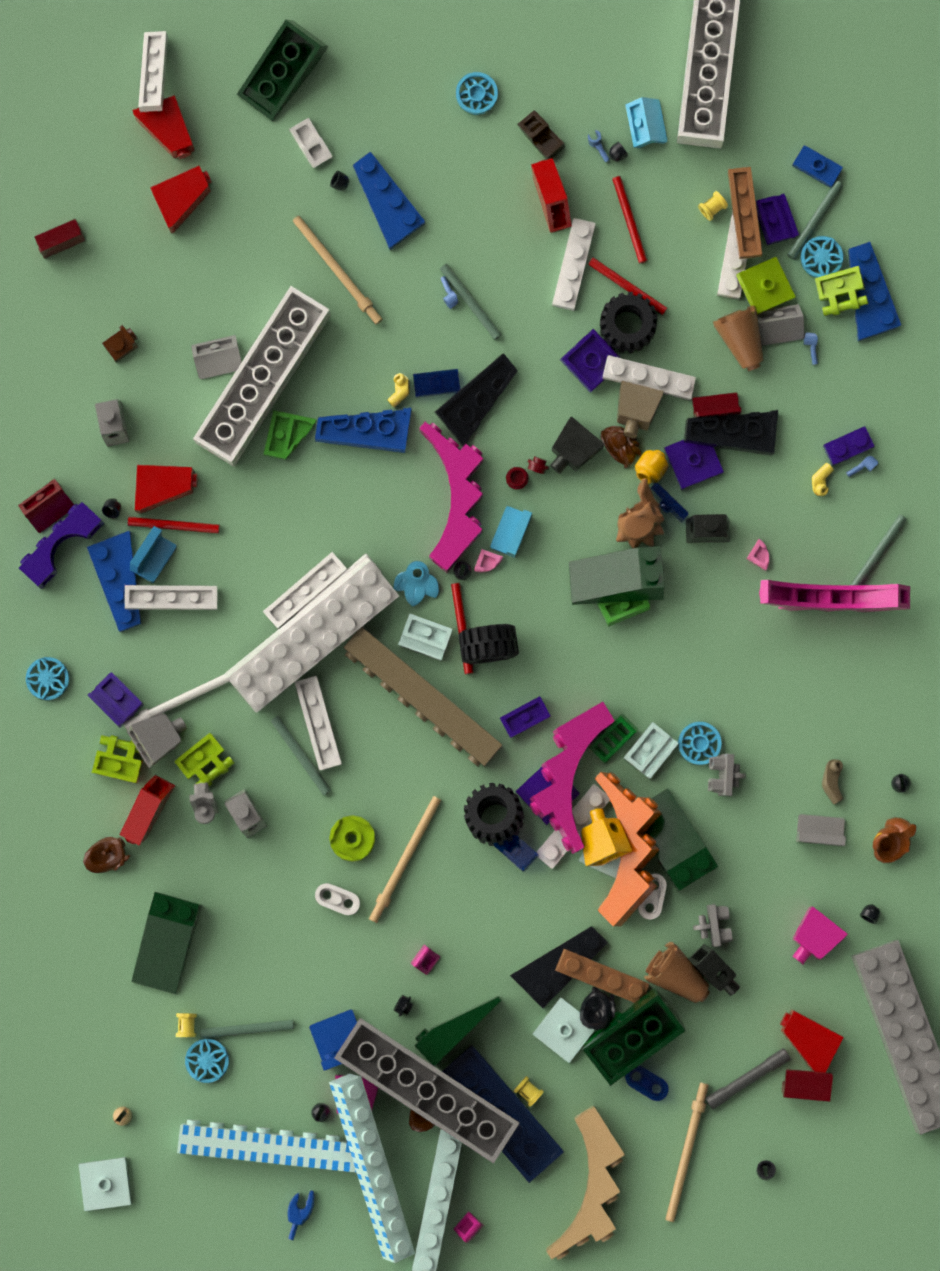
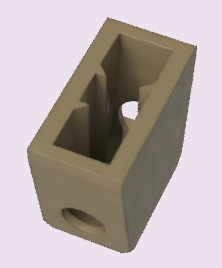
(637, 407)

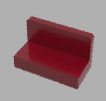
(59, 238)
(716, 405)
(46, 506)
(807, 1085)

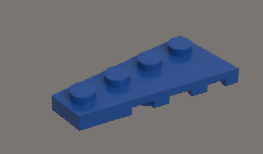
(388, 203)
(880, 313)
(377, 431)
(112, 565)

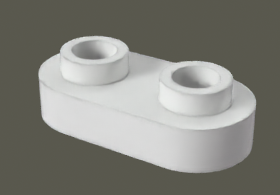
(655, 898)
(337, 899)

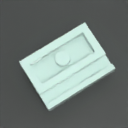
(425, 637)
(651, 750)

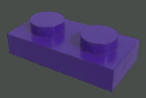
(848, 446)
(525, 717)

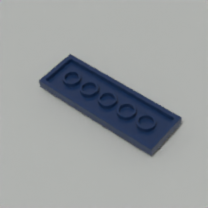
(530, 1146)

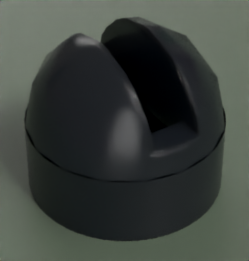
(617, 152)
(339, 181)
(114, 510)
(467, 572)
(895, 783)
(870, 913)
(325, 1115)
(770, 1170)

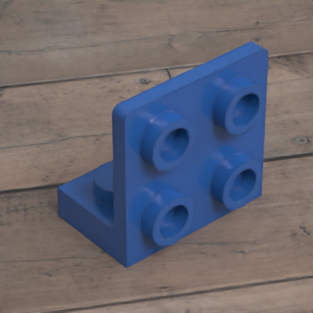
(330, 1036)

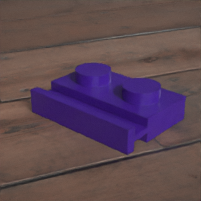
(776, 219)
(115, 699)

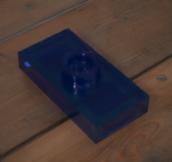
(436, 383)
(668, 503)
(518, 853)

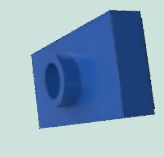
(817, 166)

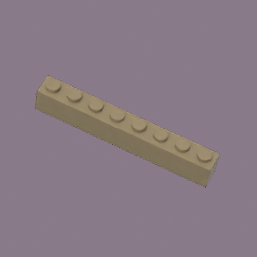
(422, 696)

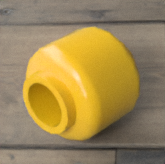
(651, 466)

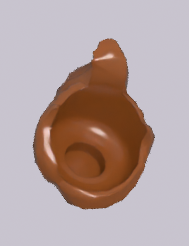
(893, 840)

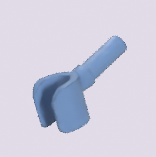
(597, 143)
(451, 299)
(811, 339)
(869, 462)

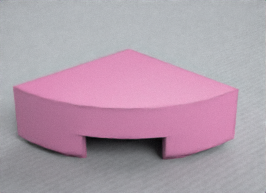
(759, 555)
(487, 561)

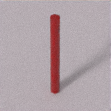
(628, 215)
(626, 285)
(173, 525)
(460, 618)

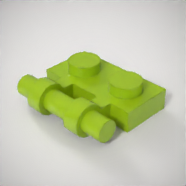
(840, 284)
(200, 756)
(115, 765)

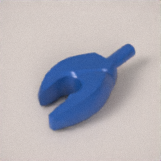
(298, 1215)

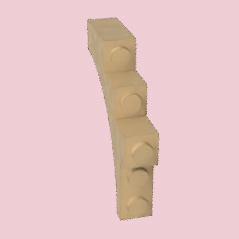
(601, 1188)

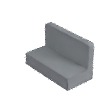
(781, 325)
(216, 357)
(820, 830)

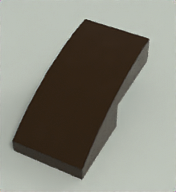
(541, 135)

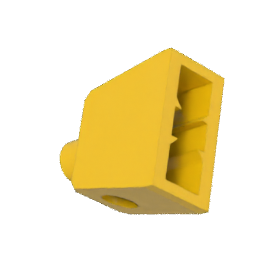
(603, 839)

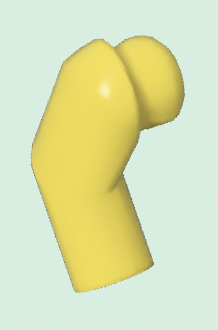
(401, 390)
(819, 480)

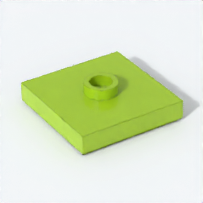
(765, 285)

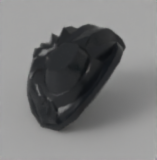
(597, 1010)

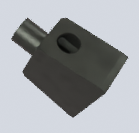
(574, 446)
(707, 528)
(709, 965)

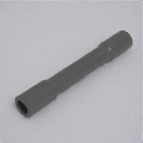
(770, 1064)

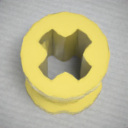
(713, 206)
(186, 1024)
(528, 1091)

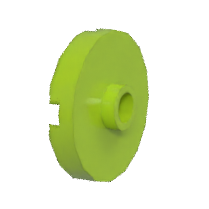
(340, 833)

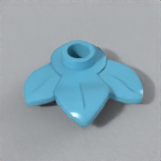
(416, 587)

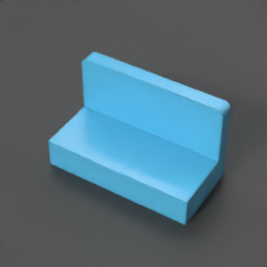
(646, 122)
(511, 531)

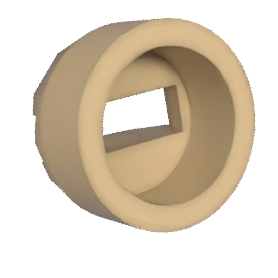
(126, 1119)

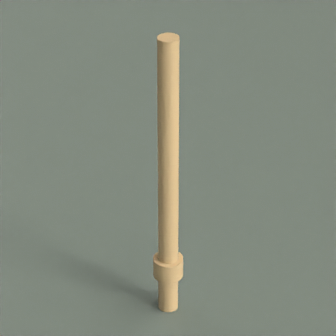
(364, 303)
(383, 900)
(698, 1107)

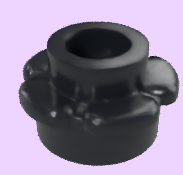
(403, 1005)

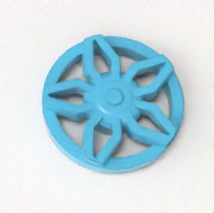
(476, 93)
(821, 256)
(47, 678)
(699, 742)
(207, 1060)

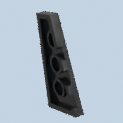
(473, 401)
(741, 432)
(540, 977)

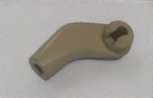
(830, 780)

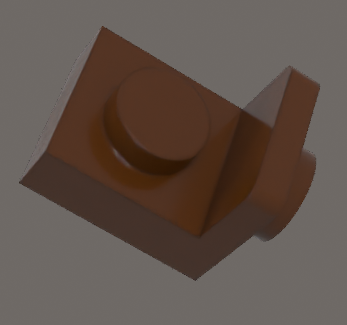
(121, 343)

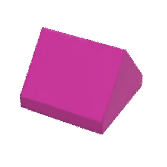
(425, 960)
(468, 1227)

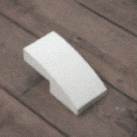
(310, 143)

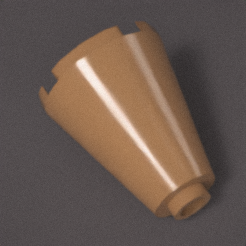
(742, 336)
(677, 974)

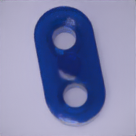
(646, 1082)

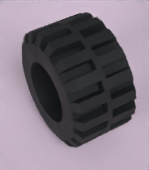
(632, 304)
(488, 643)
(494, 796)

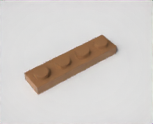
(744, 213)
(601, 976)

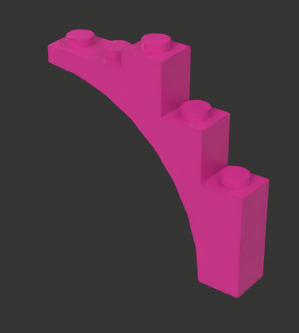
(460, 466)
(834, 597)
(560, 770)

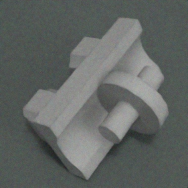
(728, 774)
(203, 803)
(717, 935)

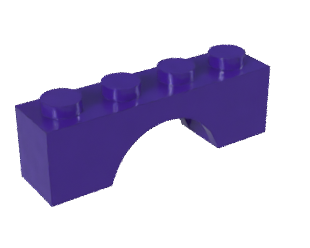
(40, 564)

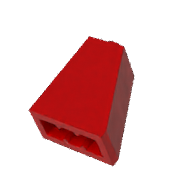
(167, 128)
(181, 195)
(551, 195)
(162, 485)
(146, 810)
(811, 1040)

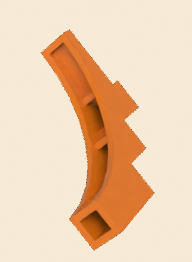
(631, 883)

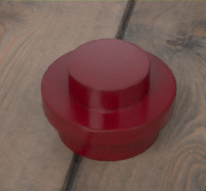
(538, 465)
(517, 478)

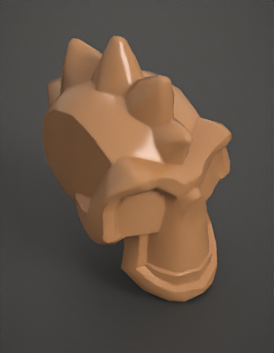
(642, 520)

